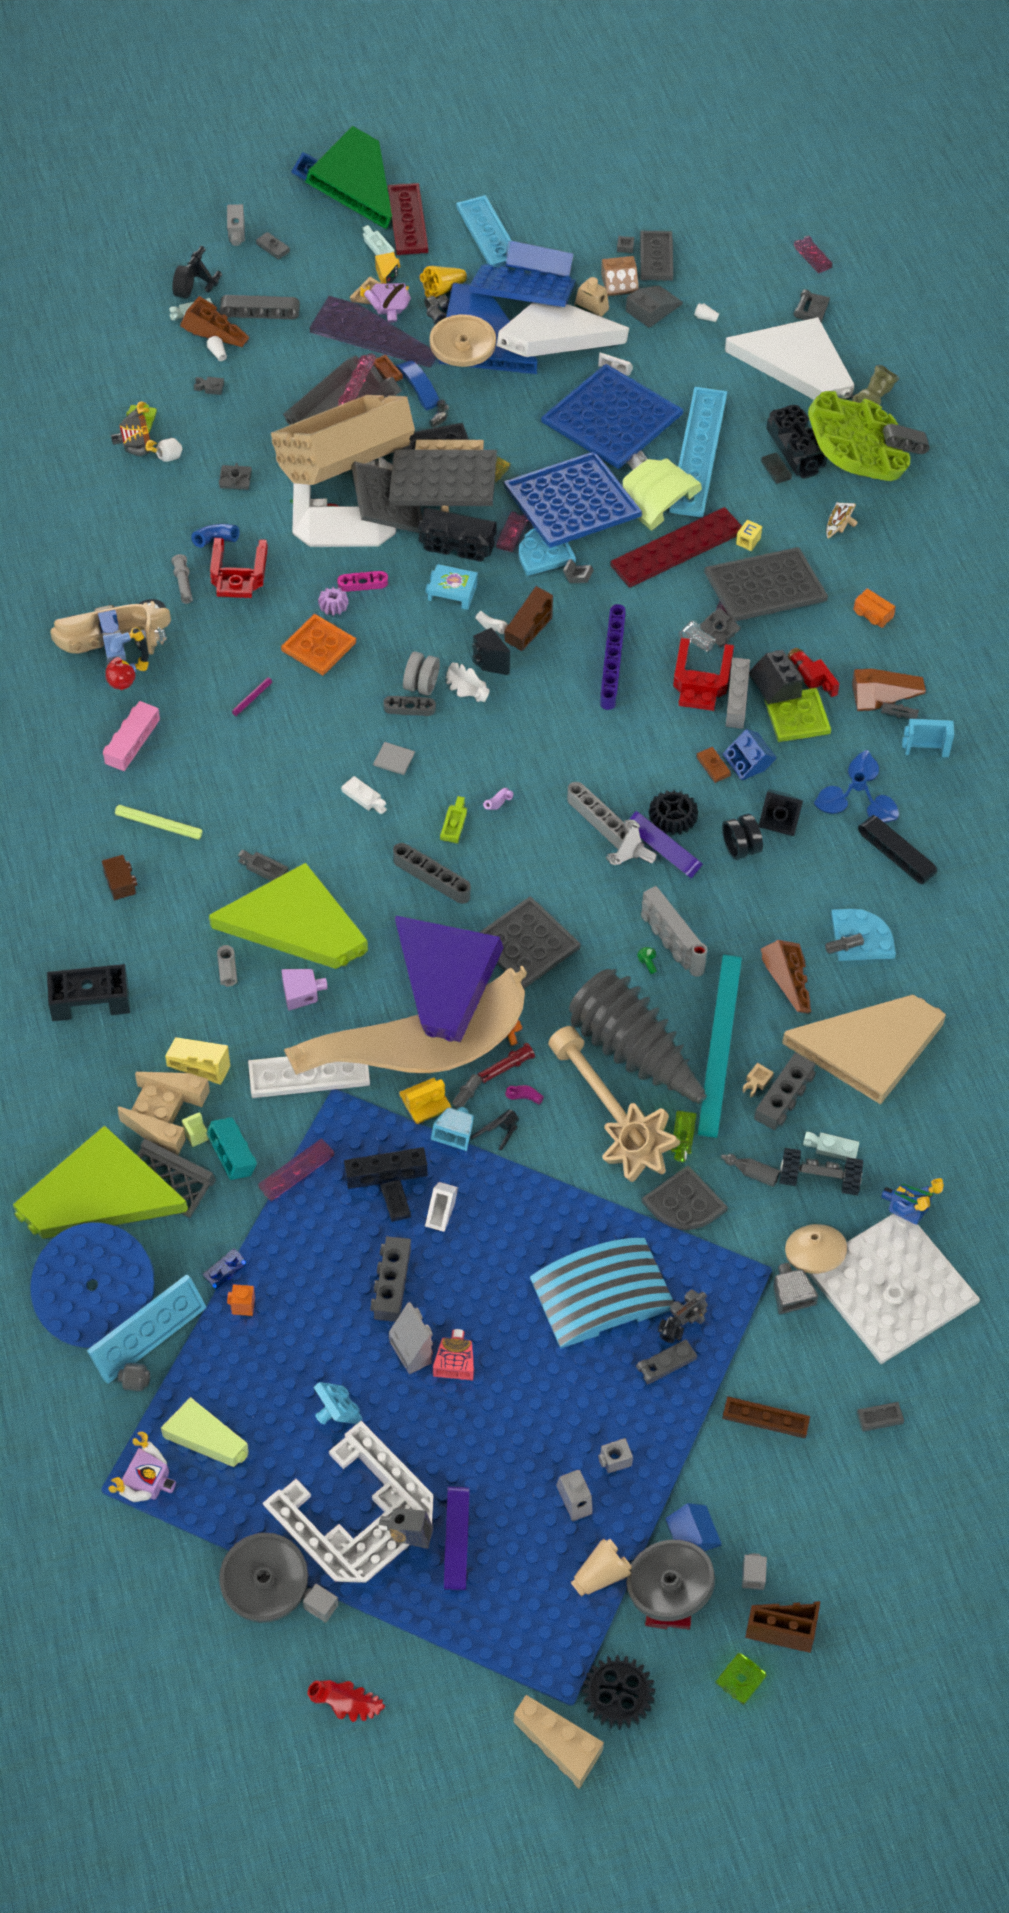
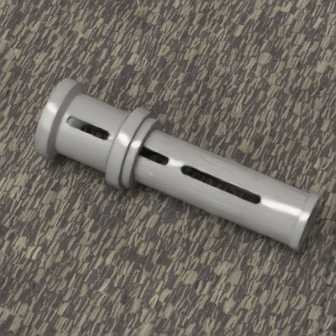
(181, 572)

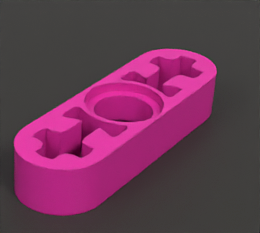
(375, 575)

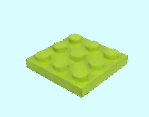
(799, 717)

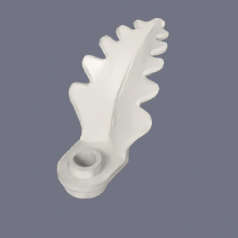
(466, 682)

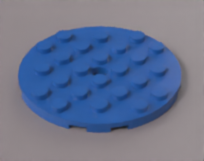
(73, 1260)

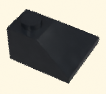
(780, 812)

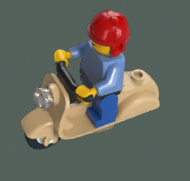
(112, 628)

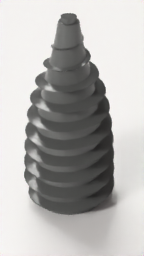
(632, 1033)

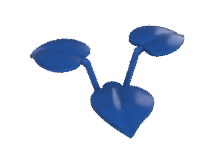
(860, 770)

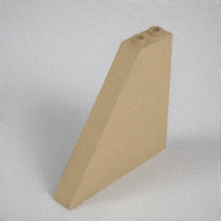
(870, 1045)

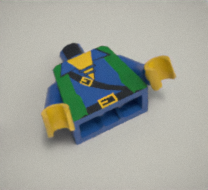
(912, 1202)

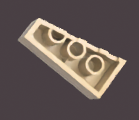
(560, 1740)

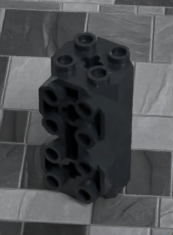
(796, 440)
(449, 531)

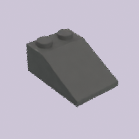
(651, 304)

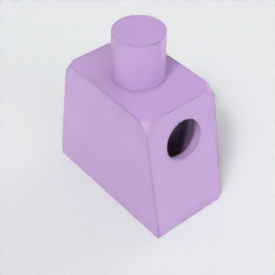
(301, 987)

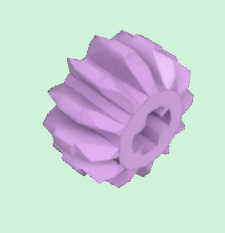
(333, 601)

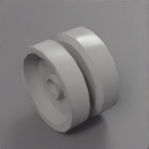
(421, 673)

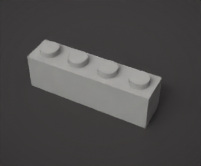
(737, 693)

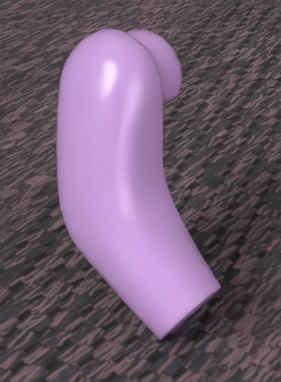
(497, 801)

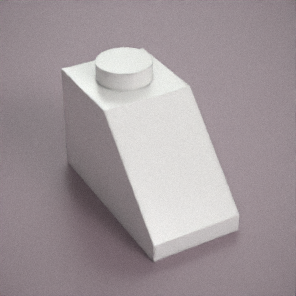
(441, 1206)

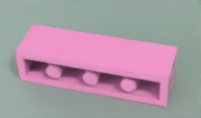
(131, 735)

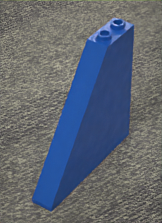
(486, 308)

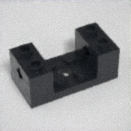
(108, 986)

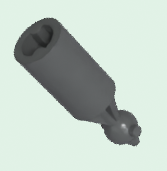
(754, 1169)

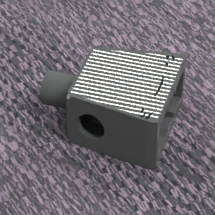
(793, 1290)

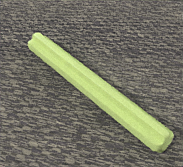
(158, 822)

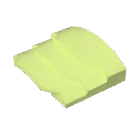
(656, 487)

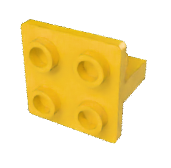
(425, 1100)

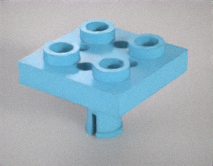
(336, 1404)

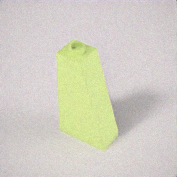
(205, 1434)

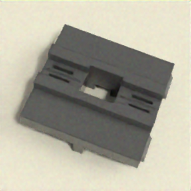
(235, 477)
(716, 618)

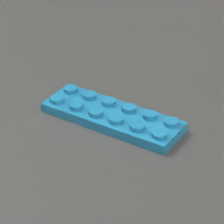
(485, 229)
(147, 1328)

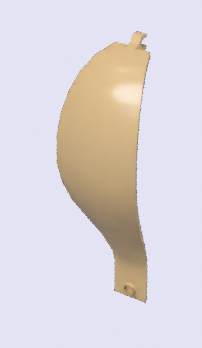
(406, 1048)

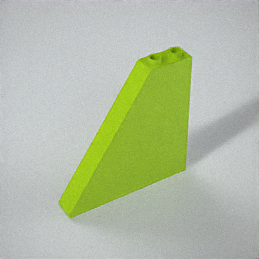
(295, 918)
(97, 1185)

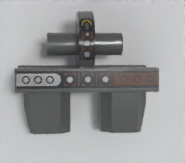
(692, 1310)

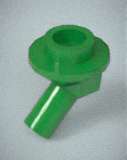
(645, 956)

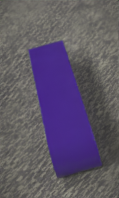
(666, 846)
(456, 1538)

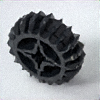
(672, 807)

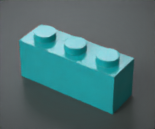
(231, 1148)

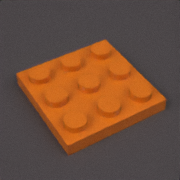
(318, 644)

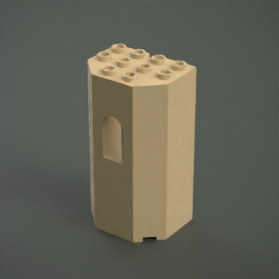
(345, 434)

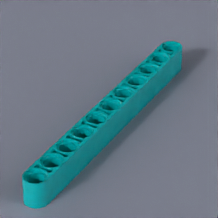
(719, 1046)

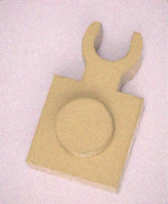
(758, 1078)

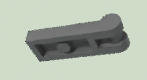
(667, 1361)

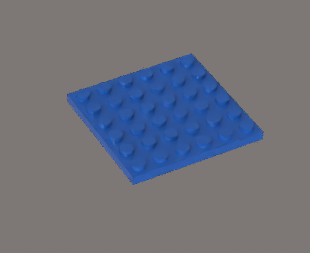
(612, 416)
(572, 499)

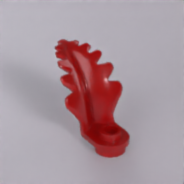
(345, 1699)

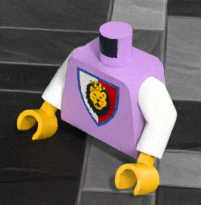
(145, 1474)

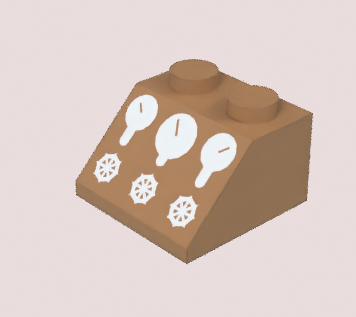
(619, 275)

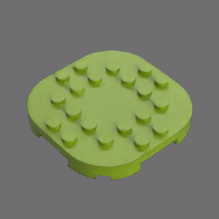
(854, 437)

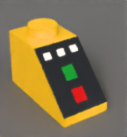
(387, 267)

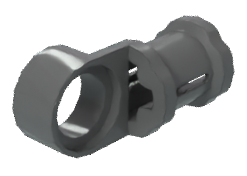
(433, 309)

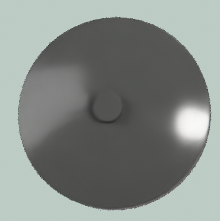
(263, 1577)
(671, 1580)

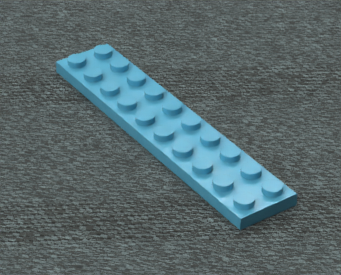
(700, 446)

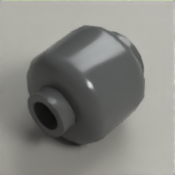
(134, 1377)

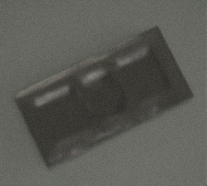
(776, 468)

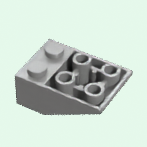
(411, 1339)

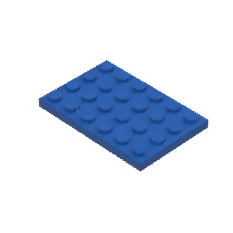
(522, 285)

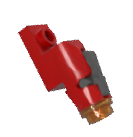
(813, 673)

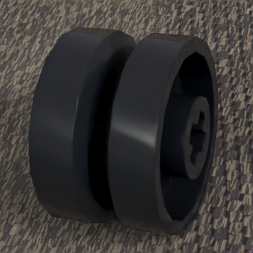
(742, 836)

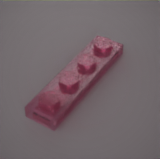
(358, 377)

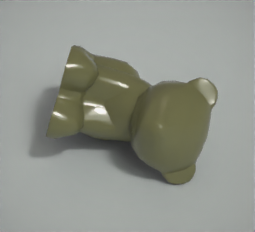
(880, 384)

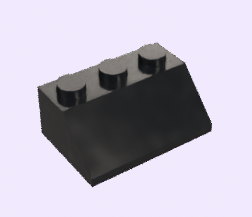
(776, 678)

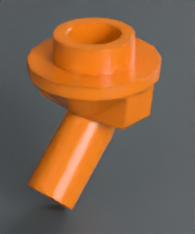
(511, 1036)

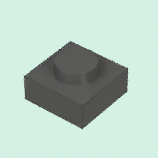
(625, 244)

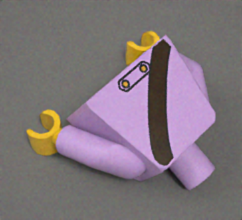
(387, 299)

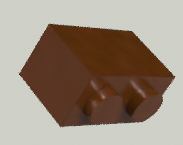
(118, 877)

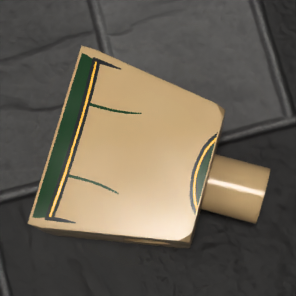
(592, 297)

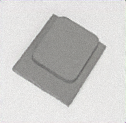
(394, 758)

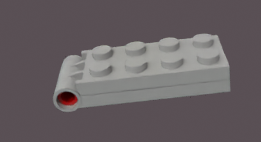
(673, 932)

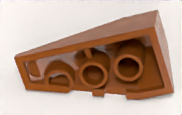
(205, 321)
(876, 686)
(786, 966)

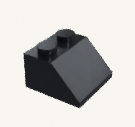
(491, 652)

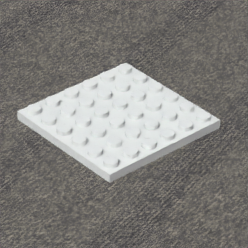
(903, 1256)

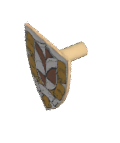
(840, 517)

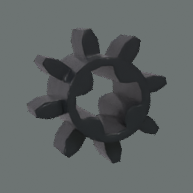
(670, 1329)

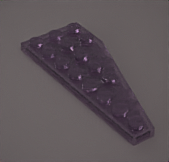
(362, 328)

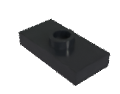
(395, 1200)

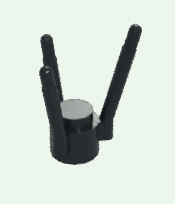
(505, 1121)

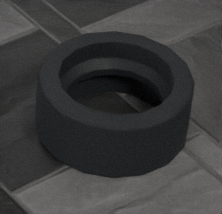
(183, 281)

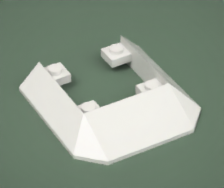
(335, 526)
(373, 1548)

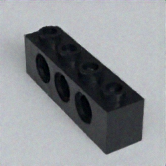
(385, 1168)

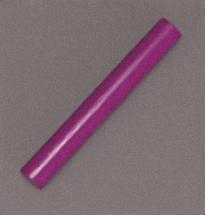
(255, 693)

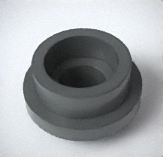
(443, 302)

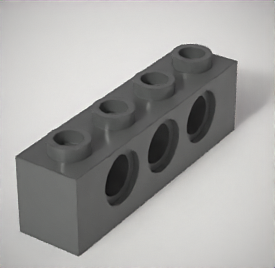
(796, 1067)
(392, 1249)

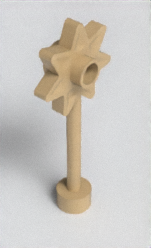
(637, 1138)

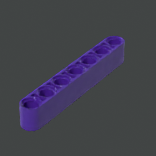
(612, 657)

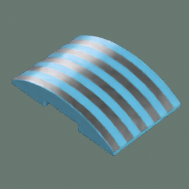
(601, 1289)

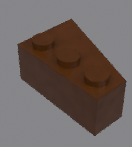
(530, 619)
(784, 1625)

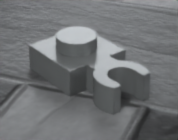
(211, 385)

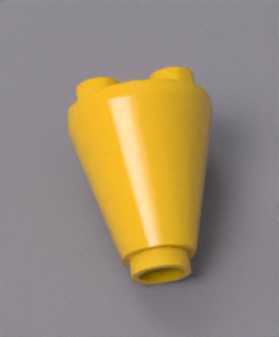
(439, 279)

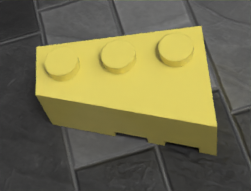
(199, 1058)

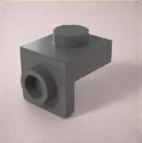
(577, 574)

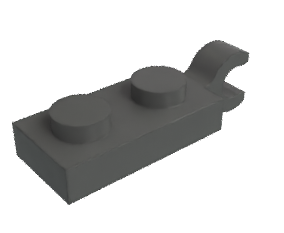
(262, 865)

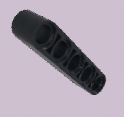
(897, 849)

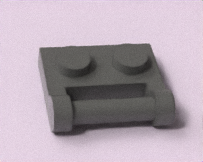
(816, 309)

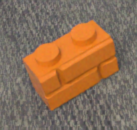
(874, 608)

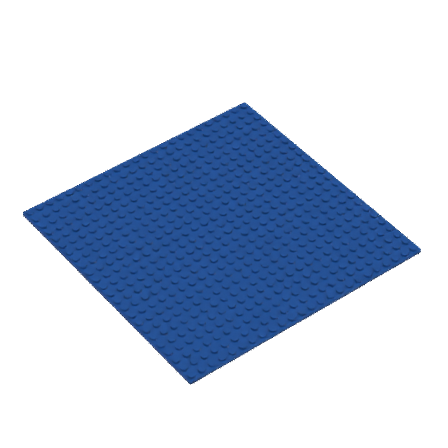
(502, 1435)

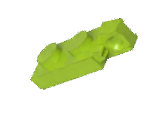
(454, 821)

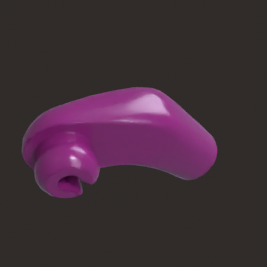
(524, 1092)

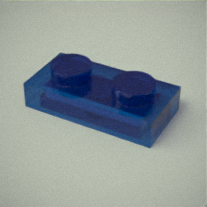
(224, 1268)

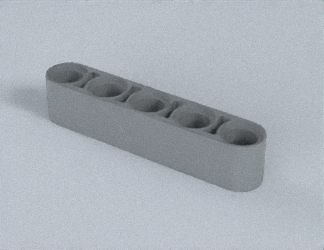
(596, 813)

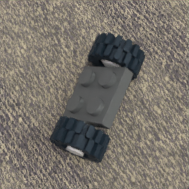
(851, 1176)

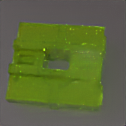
(738, 1666)

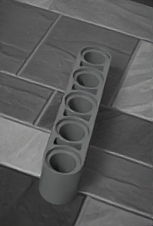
(260, 307)
(431, 873)

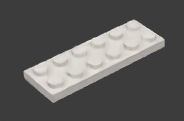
(277, 1077)

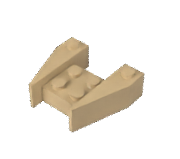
(159, 1105)

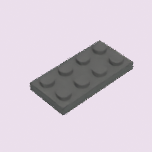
(656, 255)

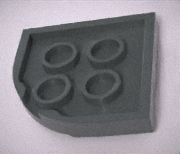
(684, 1201)

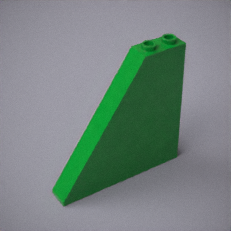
(354, 176)

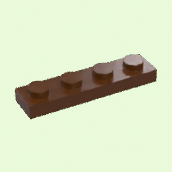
(766, 1417)

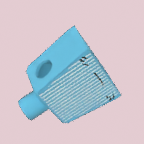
(453, 1128)

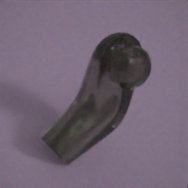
(441, 415)

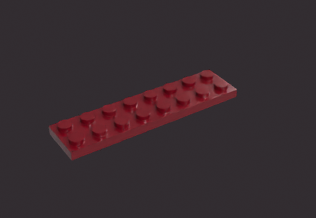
(676, 547)

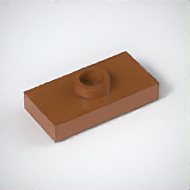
(387, 368)
(713, 764)

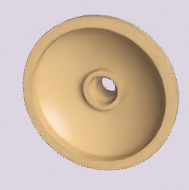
(816, 1248)

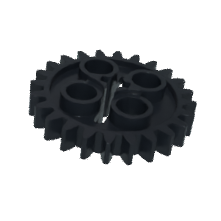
(613, 1711)

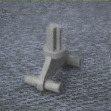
(631, 846)

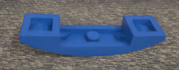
(419, 381)

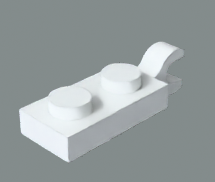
(364, 795)

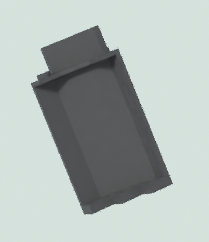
(331, 388)

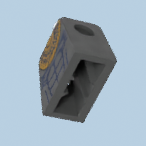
(408, 1527)

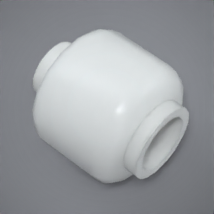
(169, 450)

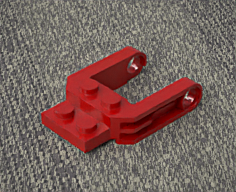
(237, 581)
(697, 687)

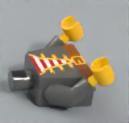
(135, 433)

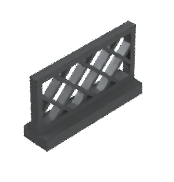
(180, 1166)

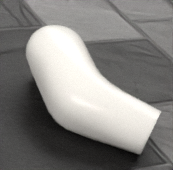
(488, 622)

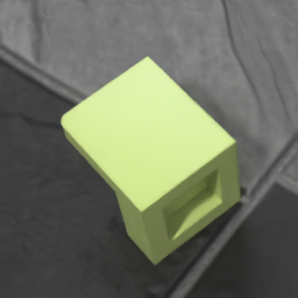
(195, 1129)

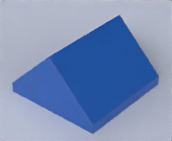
(694, 1525)

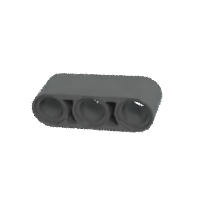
(906, 439)

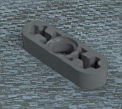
(422, 701)

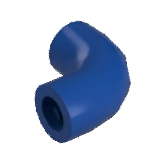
(207, 534)

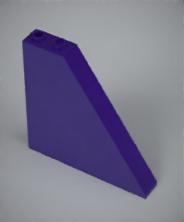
(446, 973)

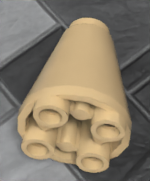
(601, 1569)

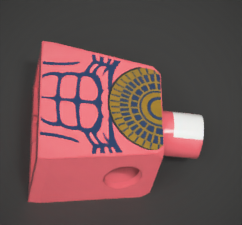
(454, 1358)

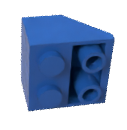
(749, 755)

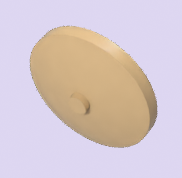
(462, 340)

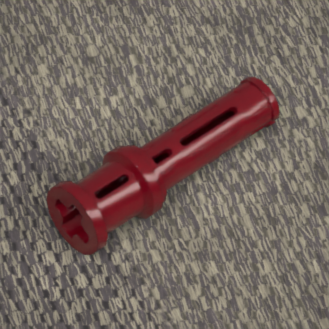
(513, 1060)

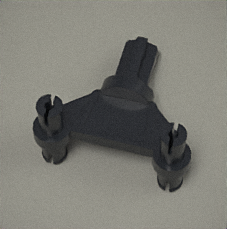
(201, 271)

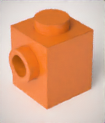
(241, 1300)

